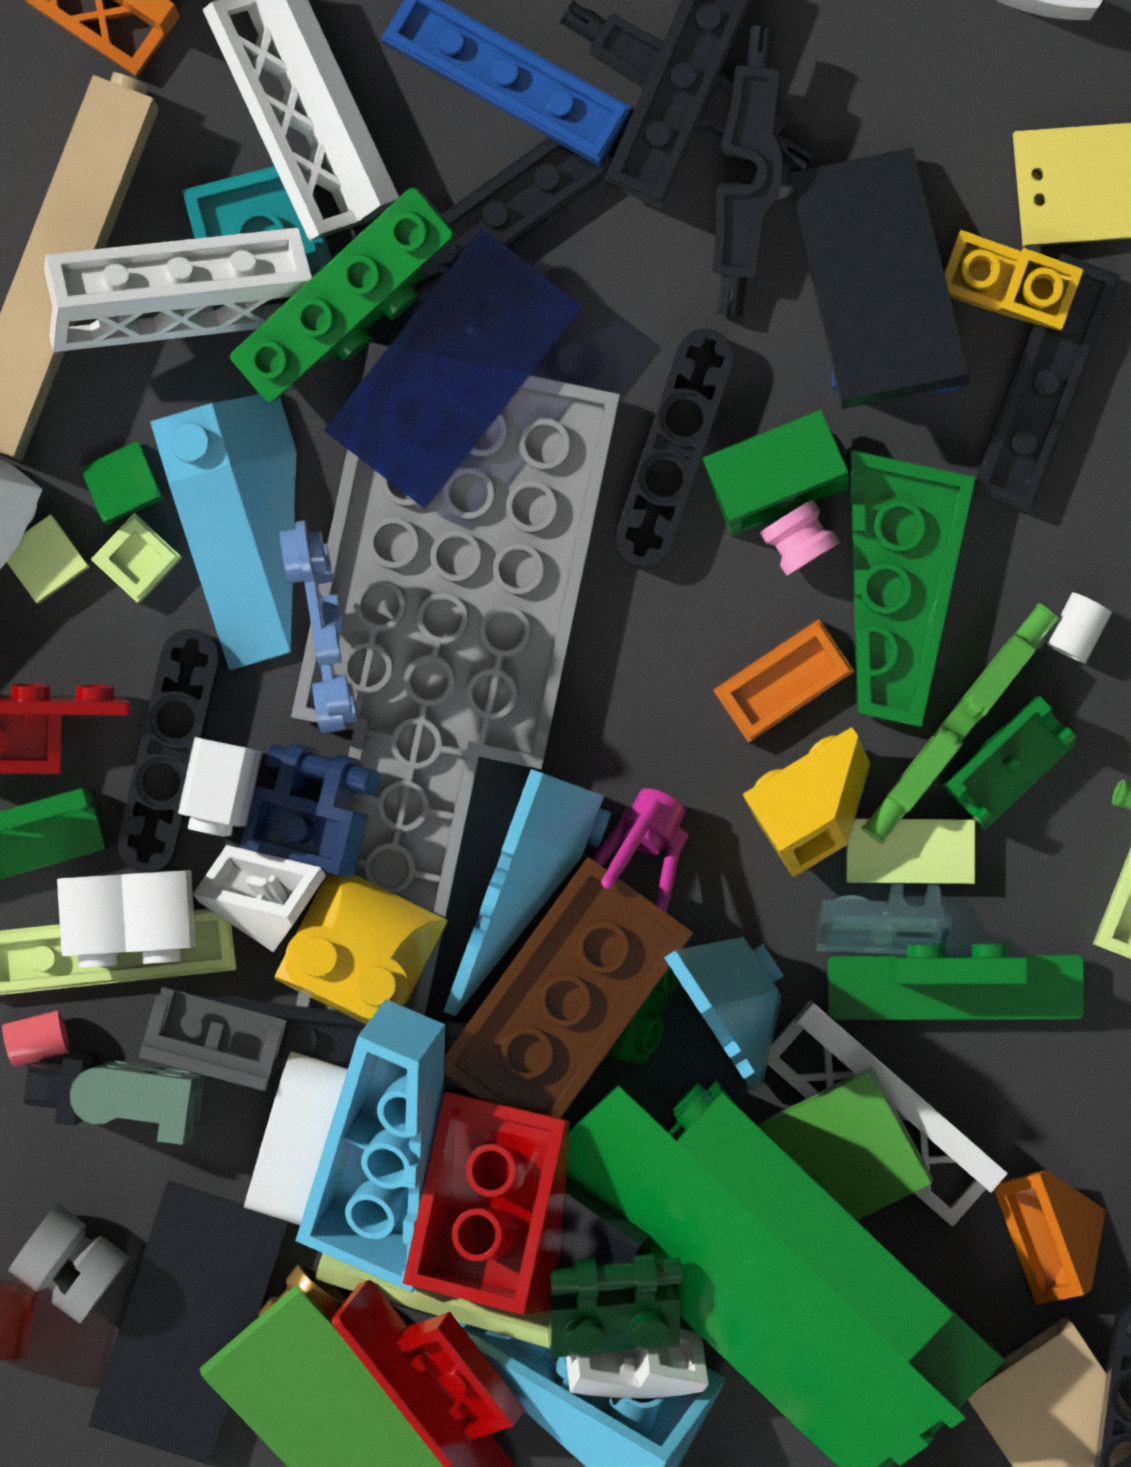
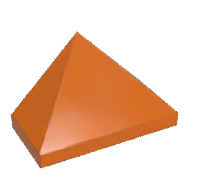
(1053, 1234)

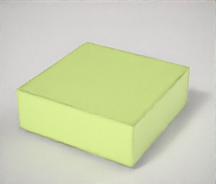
(136, 558)
(46, 559)

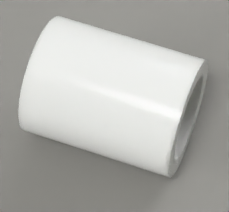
(1078, 627)

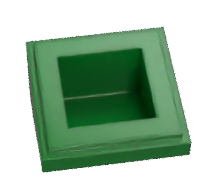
(122, 483)

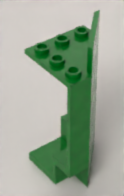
(784, 1277)

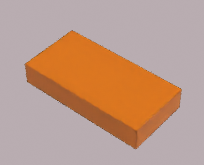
(783, 681)

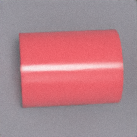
(36, 1038)

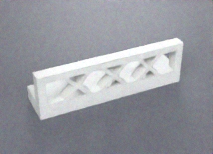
(313, 103)
(173, 280)
(905, 1100)

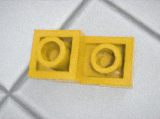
(1011, 281)

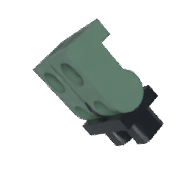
(118, 1090)

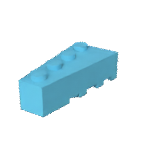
(379, 1145)

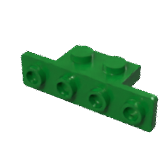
(346, 297)
(955, 987)

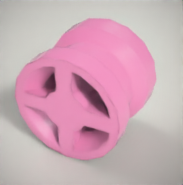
(799, 537)

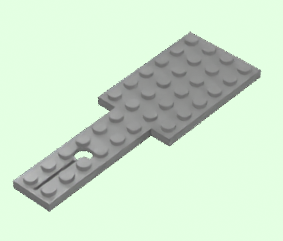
(458, 627)

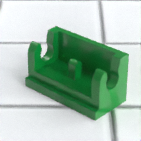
(776, 472)
(1009, 762)

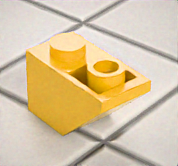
(812, 802)

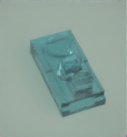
(873, 927)

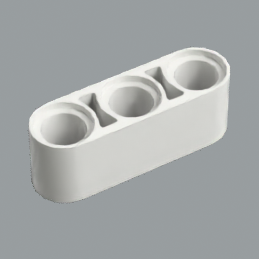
(295, 1137)

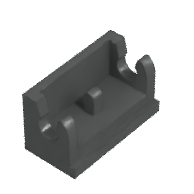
(213, 1039)

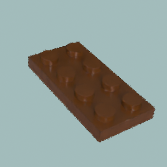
(565, 996)

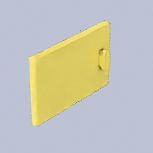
(1081, 183)

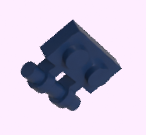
(306, 829)

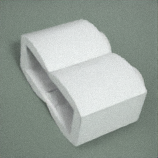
(219, 786)
(126, 915)

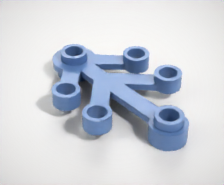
(309, 561)

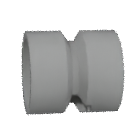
(45, 1257)

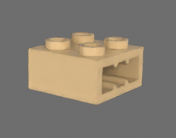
(1048, 1402)

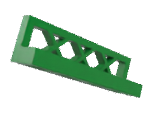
(49, 832)

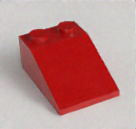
(491, 1205)

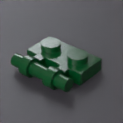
(614, 1306)

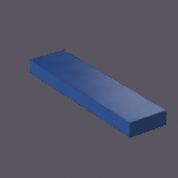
(508, 77)

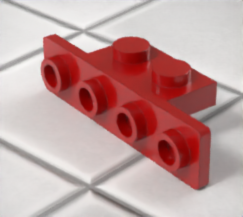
(33, 723)
(432, 1378)

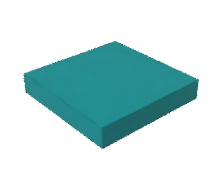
(250, 205)

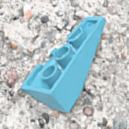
(538, 853)

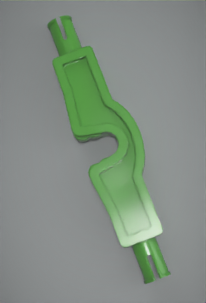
(959, 722)

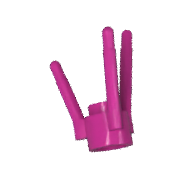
(647, 828)

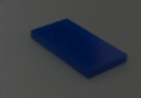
(453, 369)

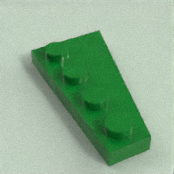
(904, 565)

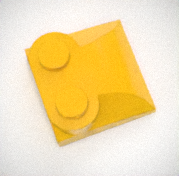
(359, 947)

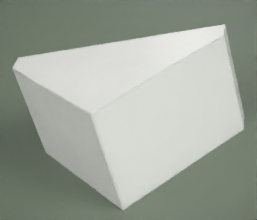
(258, 892)

